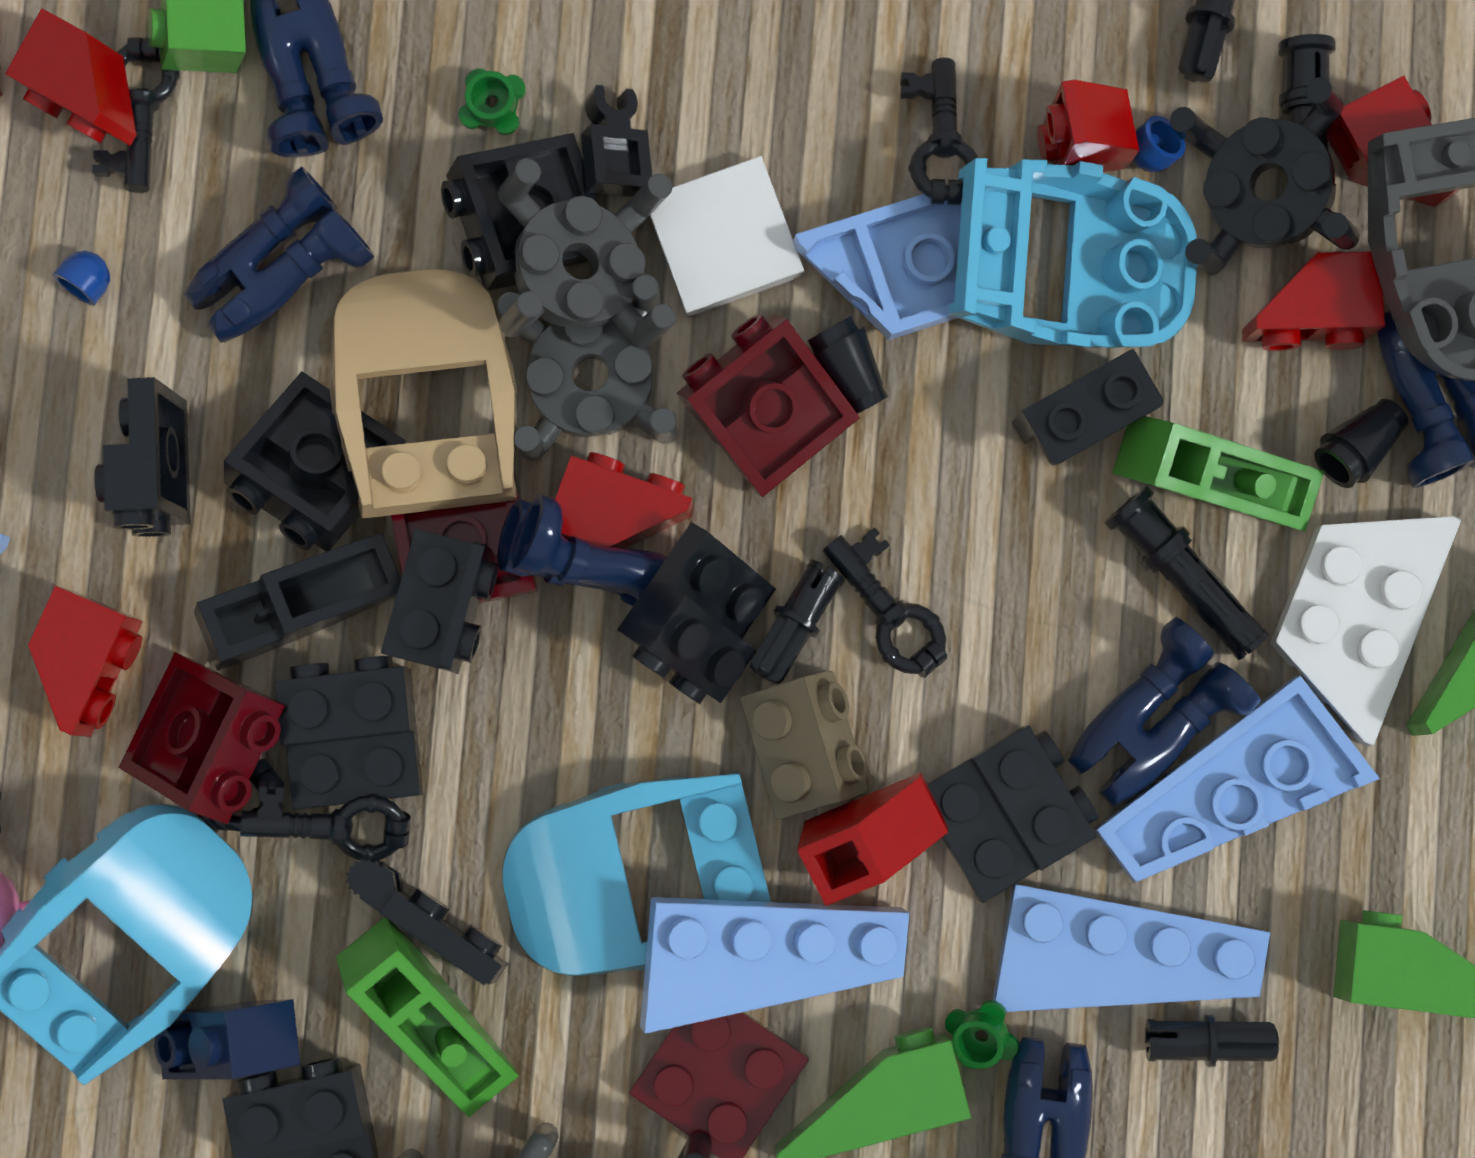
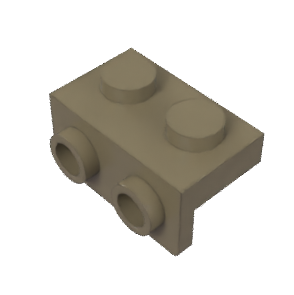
(805, 744)

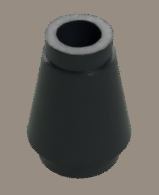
(850, 363)
(1360, 444)

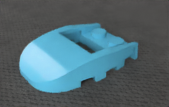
(1122, 265)
(570, 880)
(169, 890)

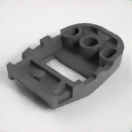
(1435, 302)

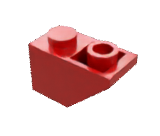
(74, 73)
(1379, 112)
(1089, 126)
(1327, 299)
(615, 507)
(79, 657)
(870, 838)

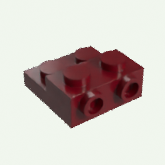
(766, 401)
(202, 739)

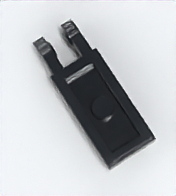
(424, 919)

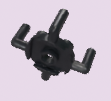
(1244, 157)

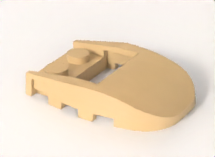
(417, 326)

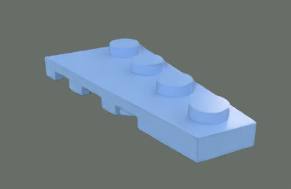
(1242, 780)
(1106, 953)
(752, 955)

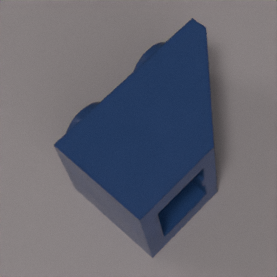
(229, 1041)

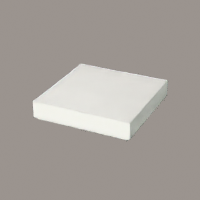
(725, 237)

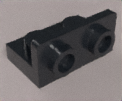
(1090, 408)
(439, 601)

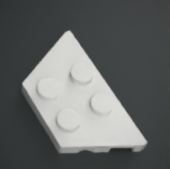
(1360, 612)

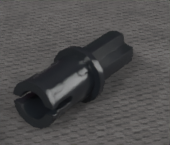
(1205, 38)
(796, 622)
(1211, 1041)

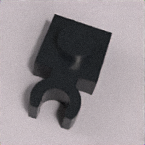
(613, 153)

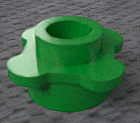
(487, 84)
(978, 1052)

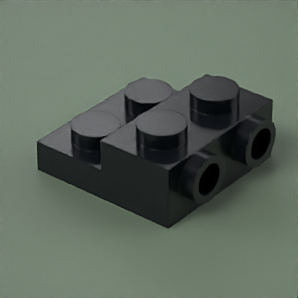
(488, 224)
(298, 468)
(148, 478)
(697, 616)
(349, 733)
(1011, 812)
(303, 1116)

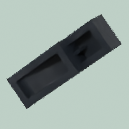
(297, 600)

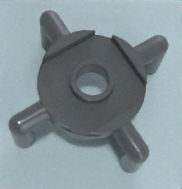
(600, 237)
(595, 412)

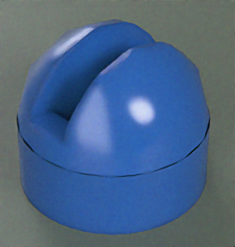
(1158, 145)
(83, 276)

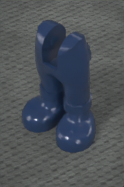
(280, 46)
(273, 286)
(1444, 448)
(535, 546)
(1162, 744)
(1030, 1105)

